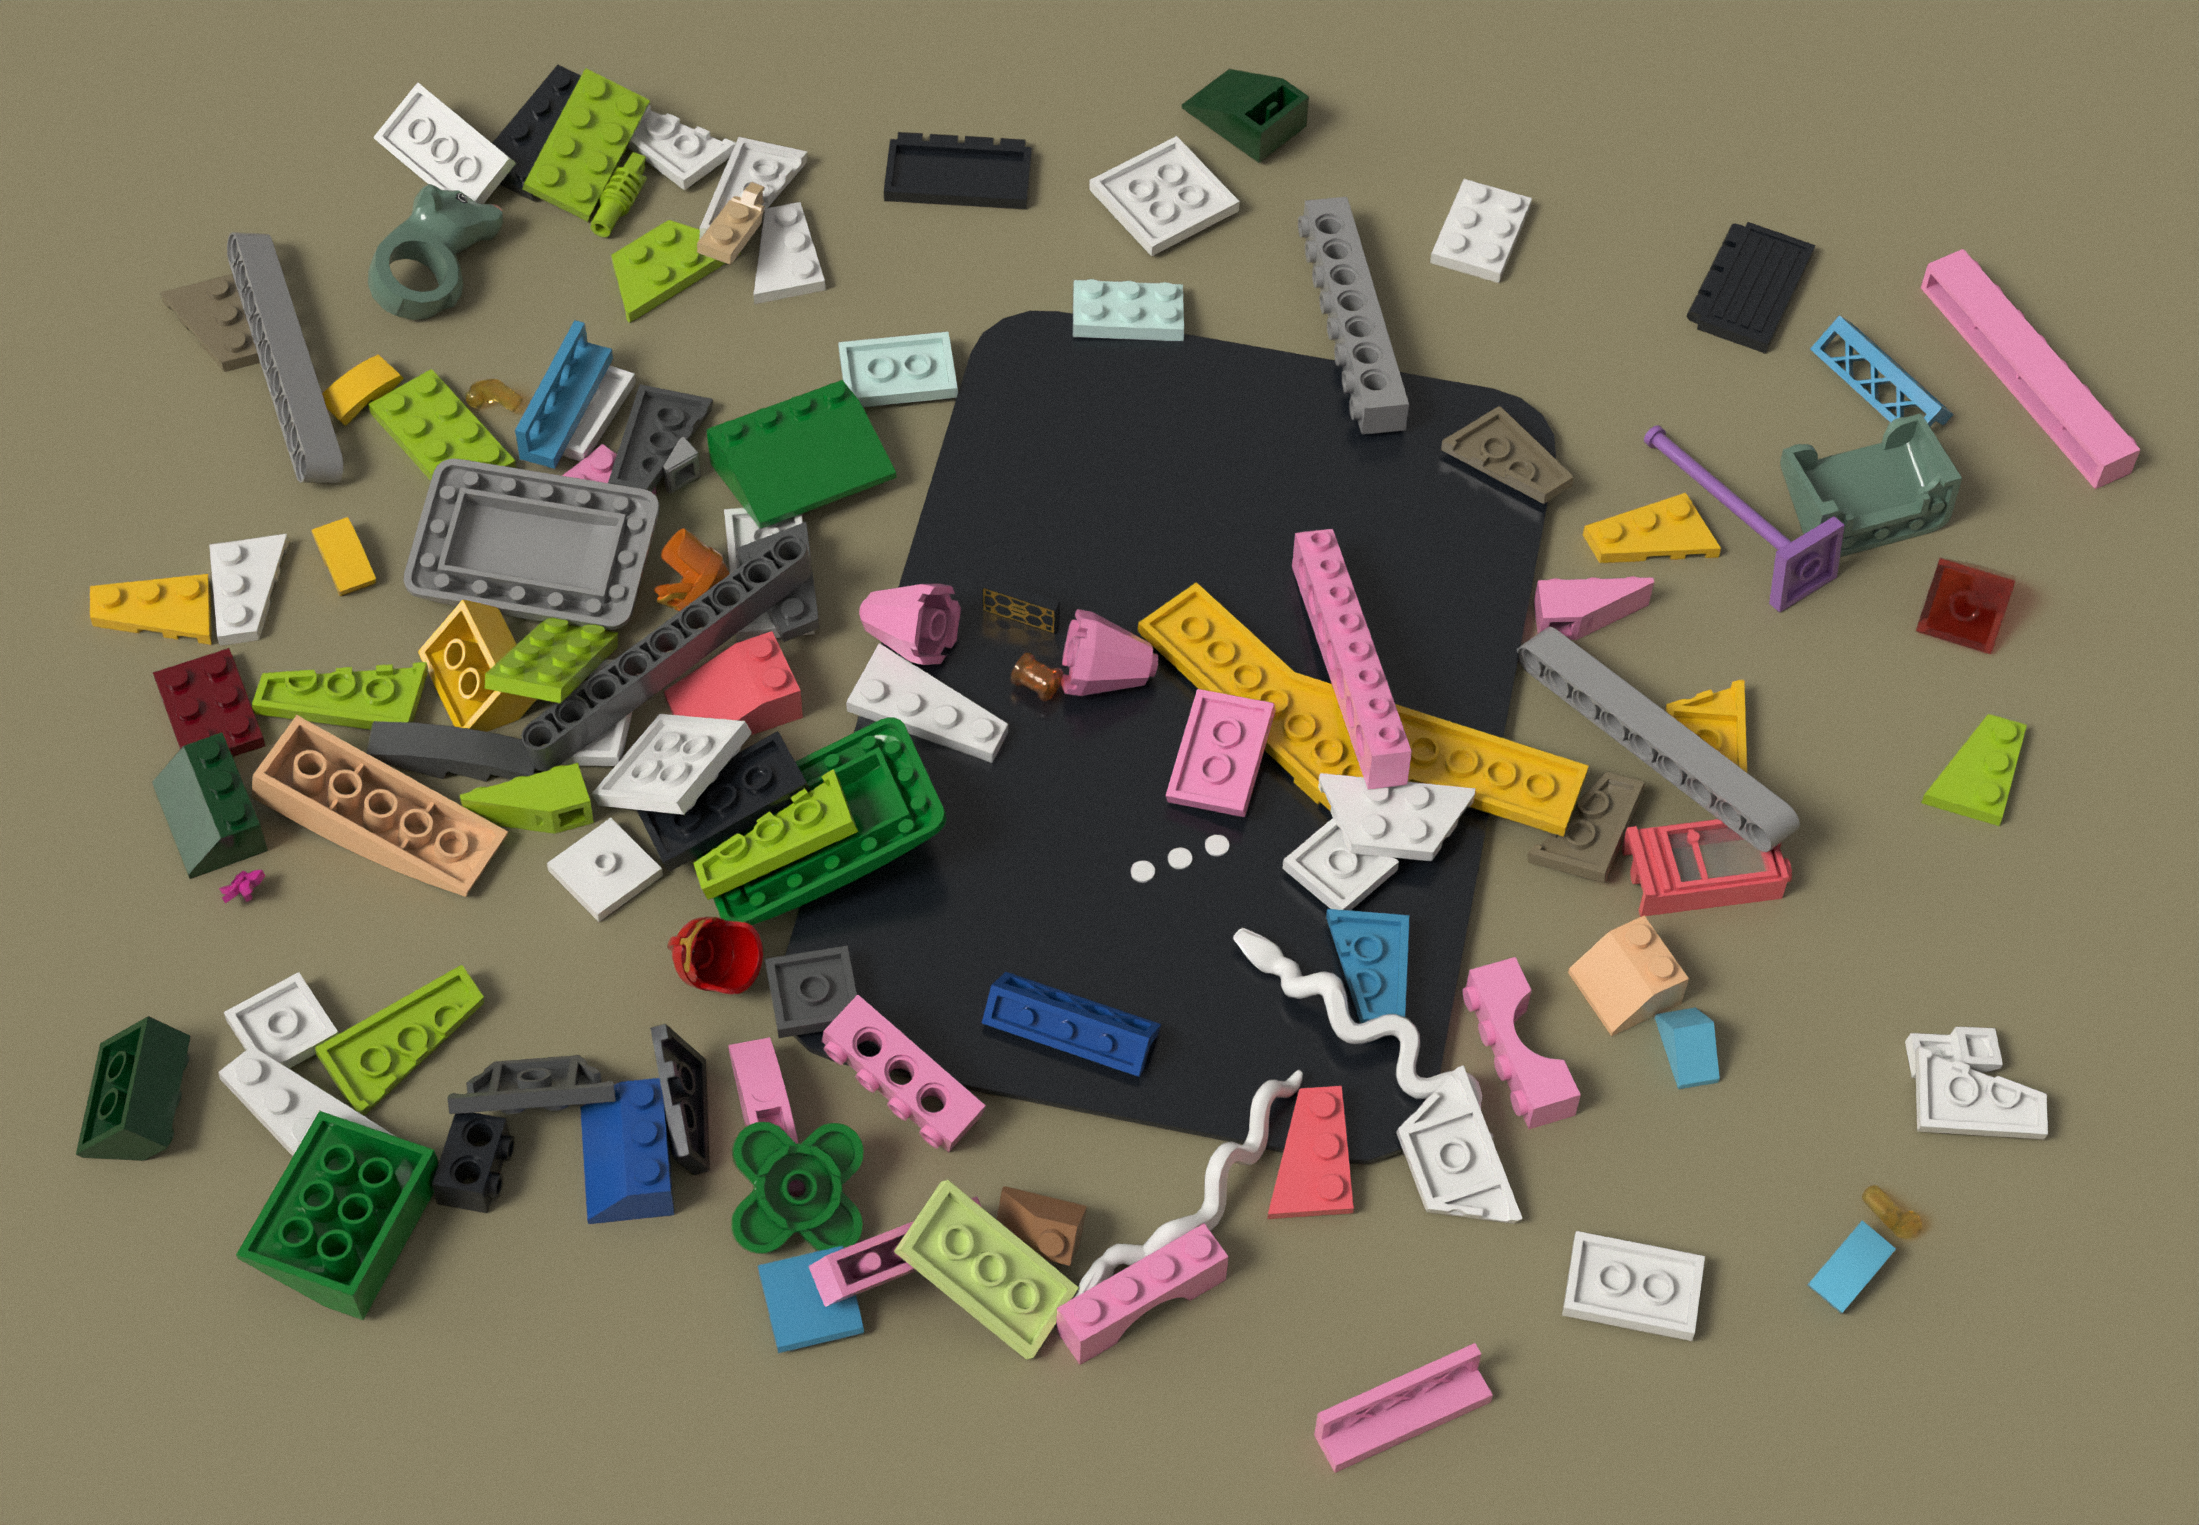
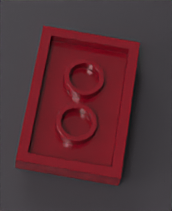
(209, 699)

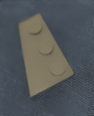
(1510, 455)

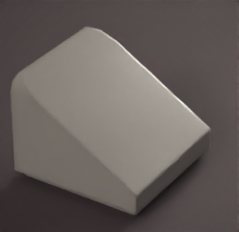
(681, 466)

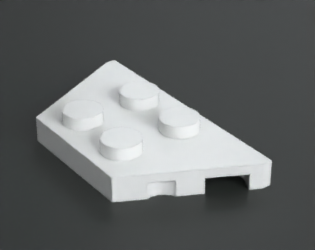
(1396, 819)
(1456, 1156)

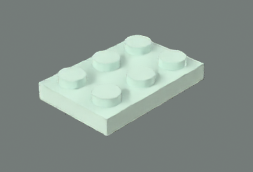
(1128, 310)
(899, 369)

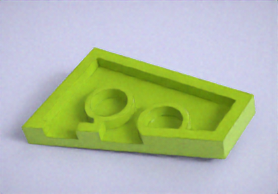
(1980, 773)

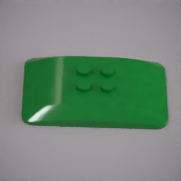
(891, 808)

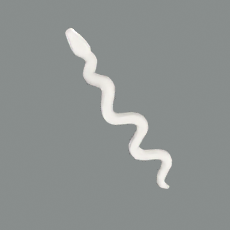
(1270, 959)
(1215, 1186)

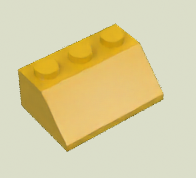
(457, 661)

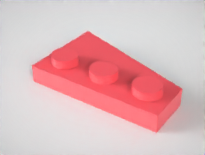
(1315, 1159)

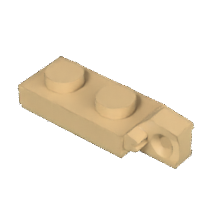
(734, 225)

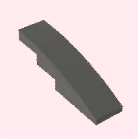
(445, 749)

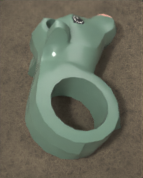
(433, 234)

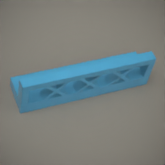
(1884, 364)
(562, 398)

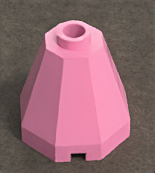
(913, 620)
(1104, 657)

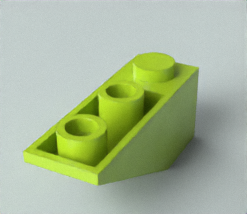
(537, 802)

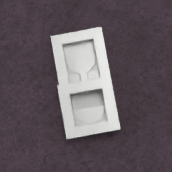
(1965, 1044)

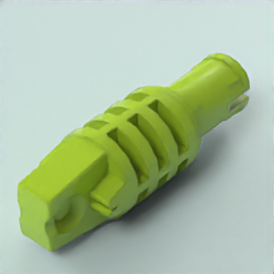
(619, 194)

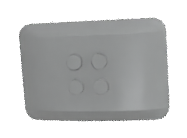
(532, 543)

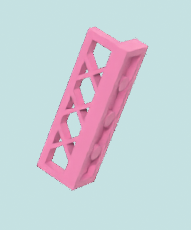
(1402, 1408)

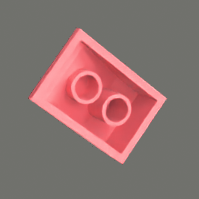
(741, 684)

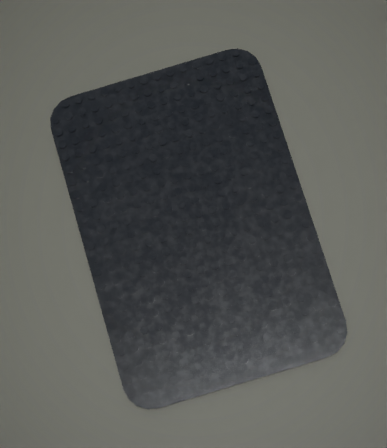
(1115, 488)

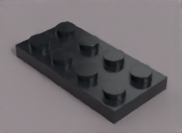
(532, 125)
(745, 790)

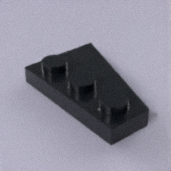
(685, 1098)

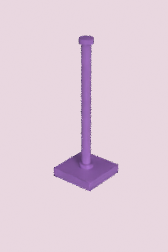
(1799, 564)

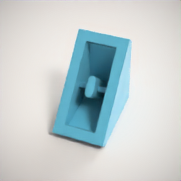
(1689, 1046)

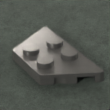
(533, 1084)

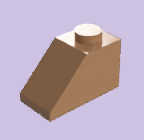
(1043, 1223)

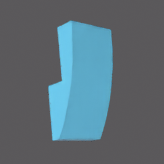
(1851, 1267)

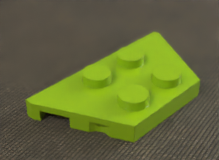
(659, 267)

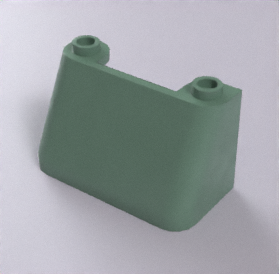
(1875, 490)

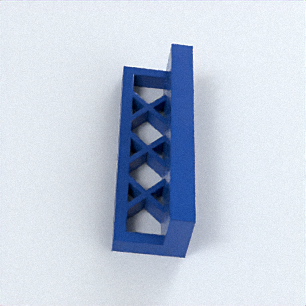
(1070, 1023)

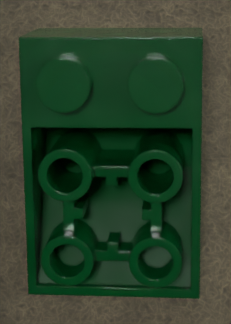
(1251, 111)

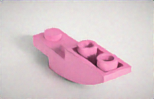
(763, 1090)

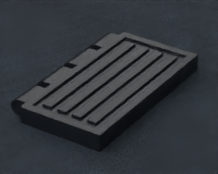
(957, 172)
(1750, 285)

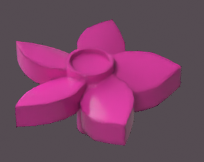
(243, 884)

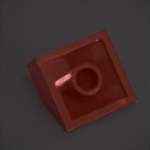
(1966, 604)

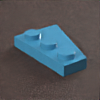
(1373, 959)

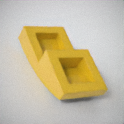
(360, 386)
(344, 556)

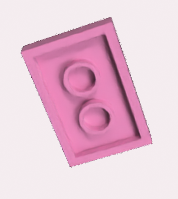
(1220, 753)

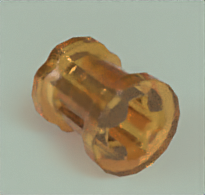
(1036, 676)

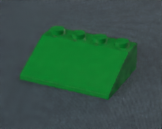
(799, 454)
(341, 1213)

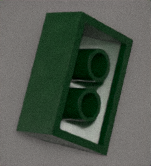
(208, 807)
(134, 1092)

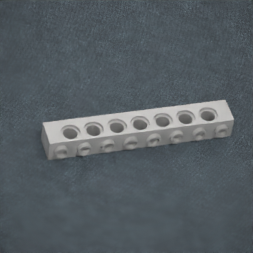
(1353, 316)

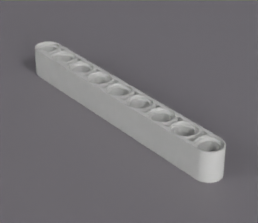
(284, 358)
(1659, 740)

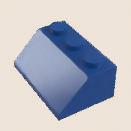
(627, 1155)

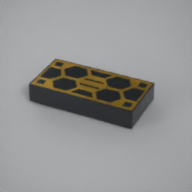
(1021, 605)

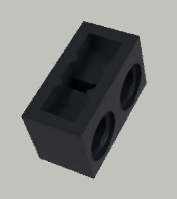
(464, 1160)

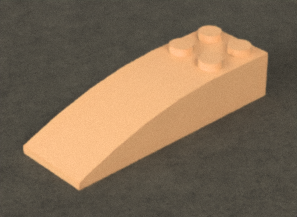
(374, 809)

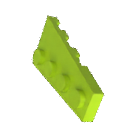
(344, 695)
(777, 840)
(391, 1043)

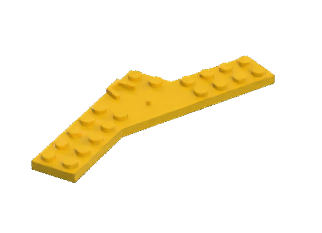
(1312, 736)

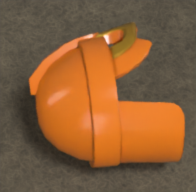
(697, 563)

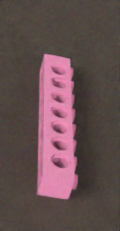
(1351, 660)

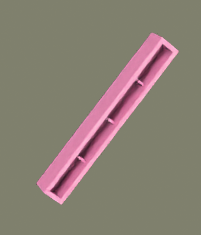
(2030, 369)

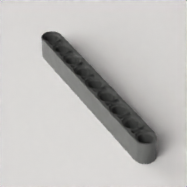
(651, 657)

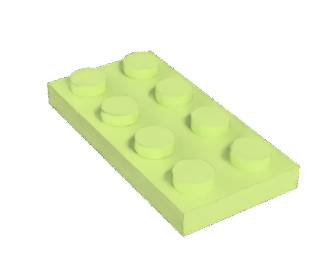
(986, 1269)

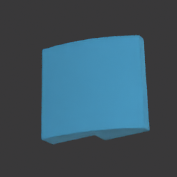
(797, 1308)

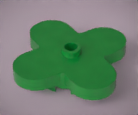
(820, 1163)

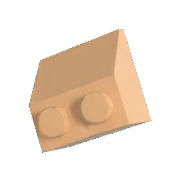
(1629, 976)

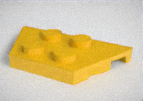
(1717, 720)

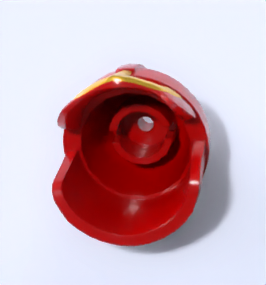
(717, 955)

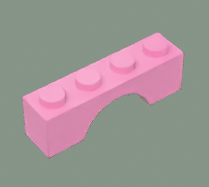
(1538, 1085)
(1105, 1311)

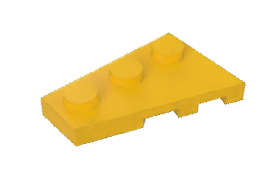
(1656, 529)
(158, 605)

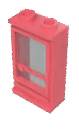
(1701, 867)

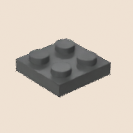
(810, 989)

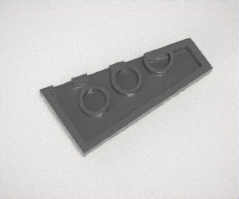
(652, 431)

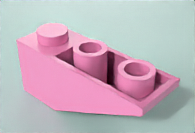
(1588, 604)

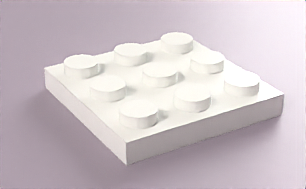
(1164, 195)
(672, 763)

